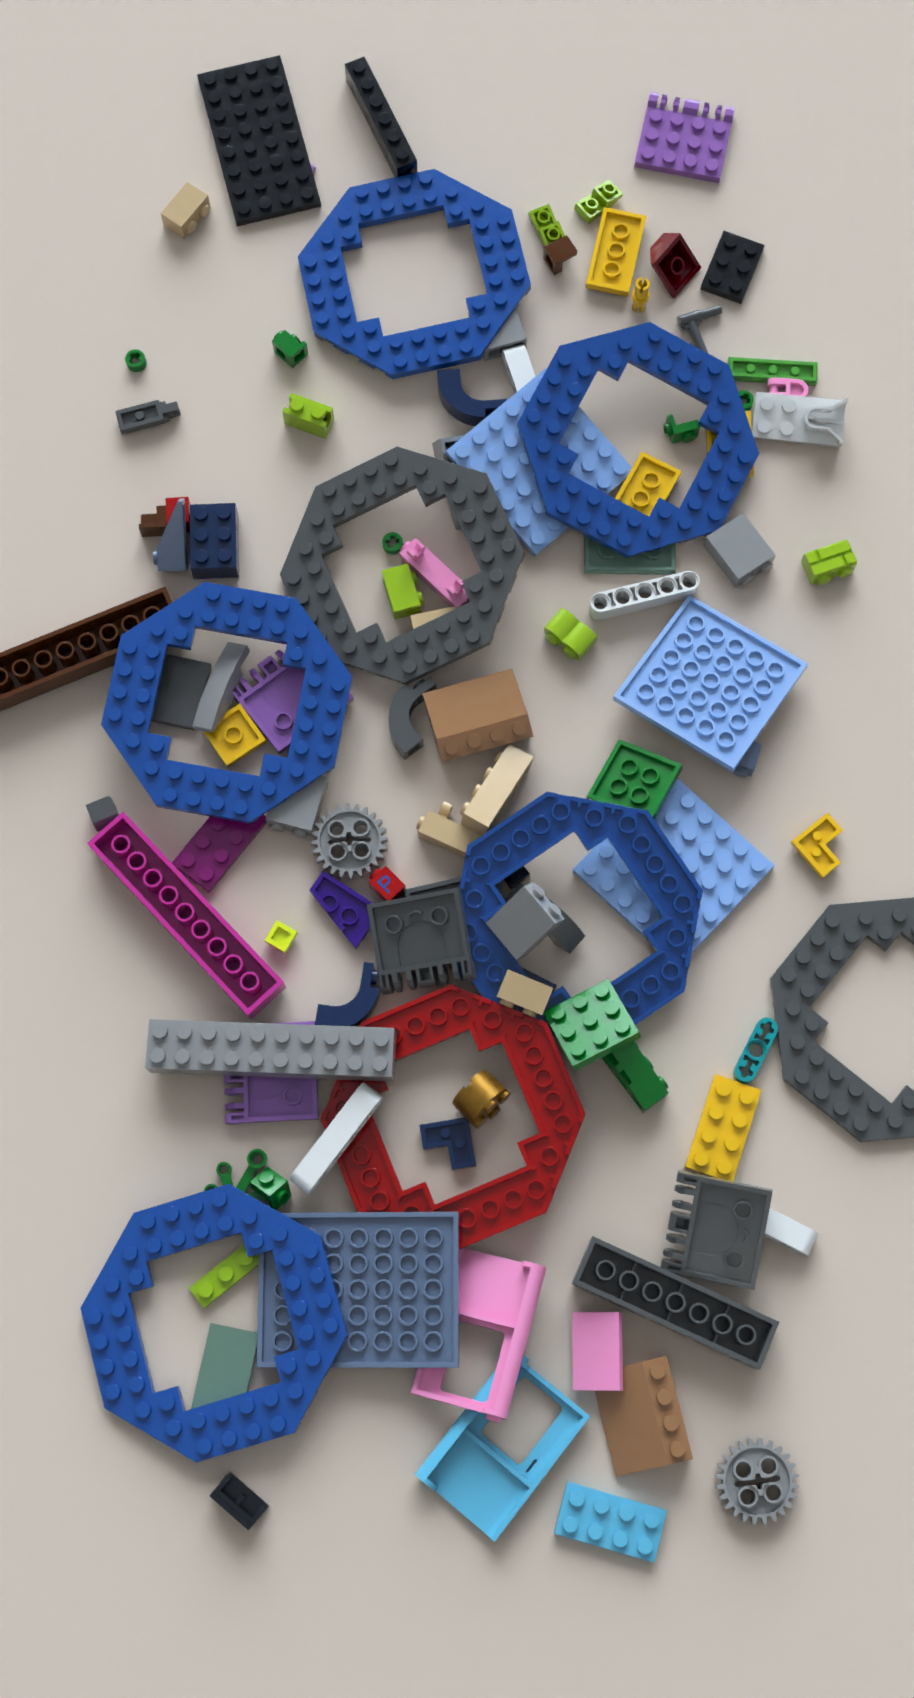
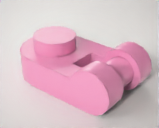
(792, 386)

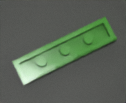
(763, 369)

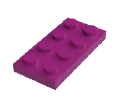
(216, 849)

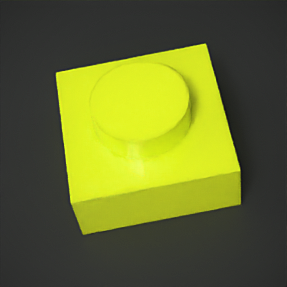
(281, 936)

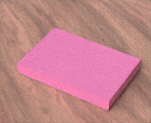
(597, 1351)

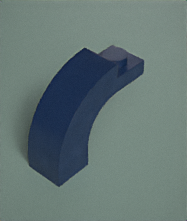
(458, 403)
(356, 1010)

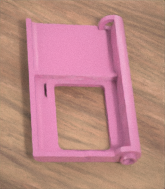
(499, 1297)

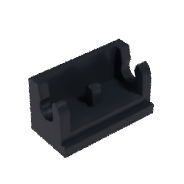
(239, 1500)

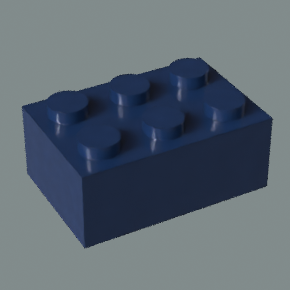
(214, 541)

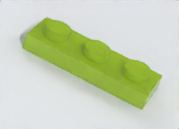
(224, 1276)

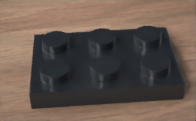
(732, 267)

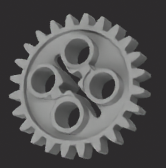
(350, 862)
(760, 1505)

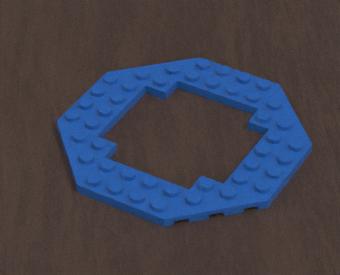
(426, 347)
(598, 513)
(214, 790)
(645, 854)
(119, 1348)

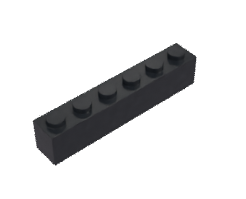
(380, 118)

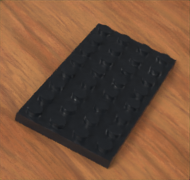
(258, 140)

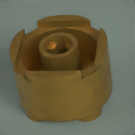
(481, 1098)

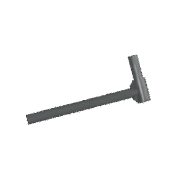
(692, 321)

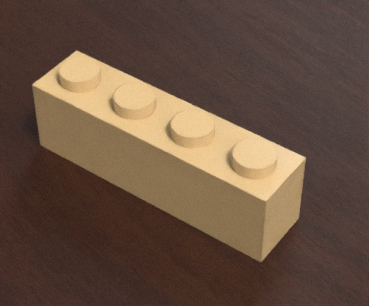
(496, 790)

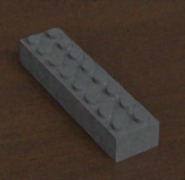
(675, 1303)

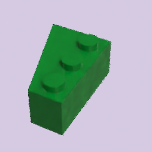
(637, 1076)

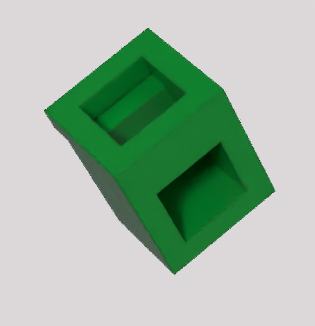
(289, 348)

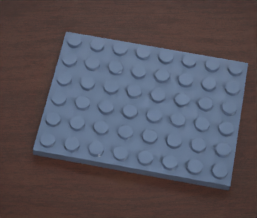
(393, 1287)

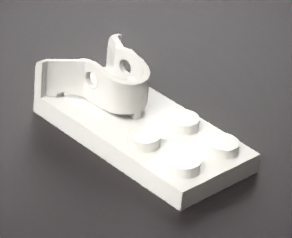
(798, 419)

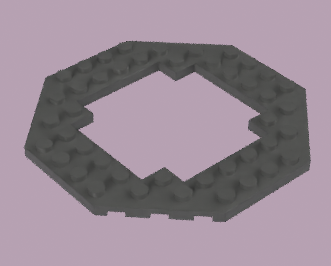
(438, 640)
(797, 986)

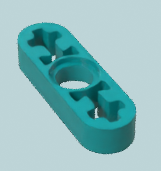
(741, 1063)

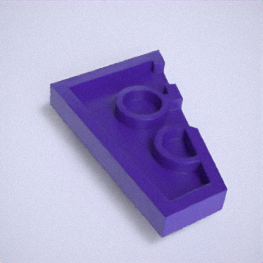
(343, 906)

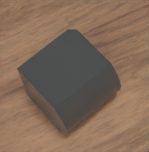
(102, 812)

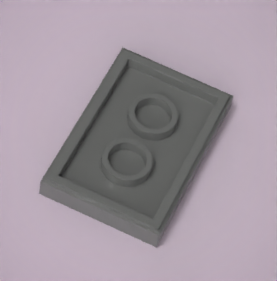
(180, 691)

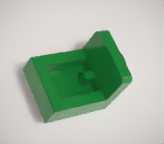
(682, 432)
(272, 1187)

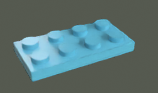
(610, 1521)

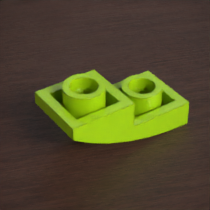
(602, 196)
(546, 225)

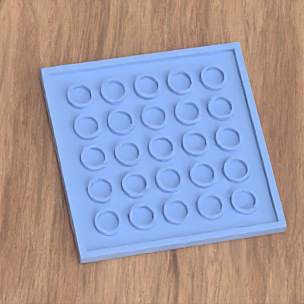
(499, 451)
(710, 682)
(710, 848)

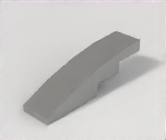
(219, 687)

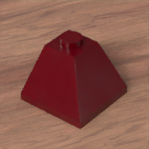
(673, 262)

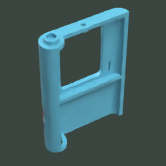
(480, 1476)

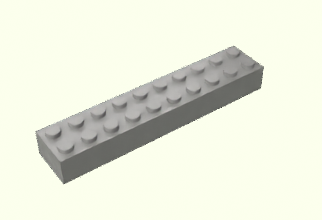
(271, 1050)

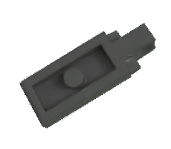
(146, 415)

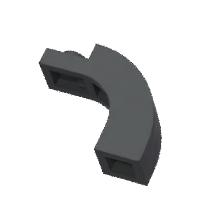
(402, 733)
(566, 934)

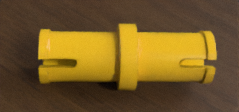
(640, 294)

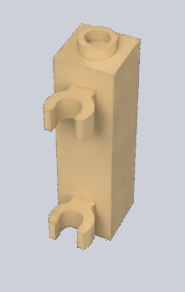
(445, 833)

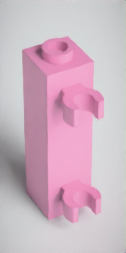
(434, 573)

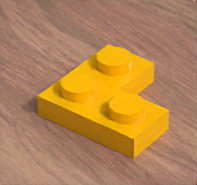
(813, 842)

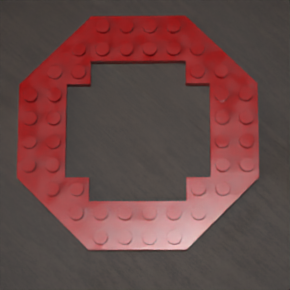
(543, 1081)

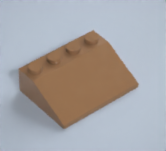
(477, 715)
(644, 1419)

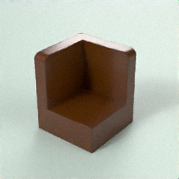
(558, 252)
(153, 524)

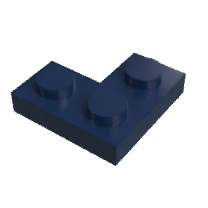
(455, 1135)

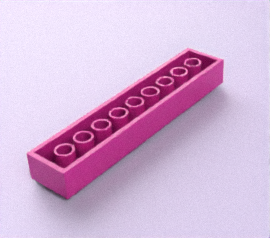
(187, 915)

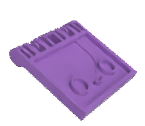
(683, 141)
(274, 700)
(272, 1097)

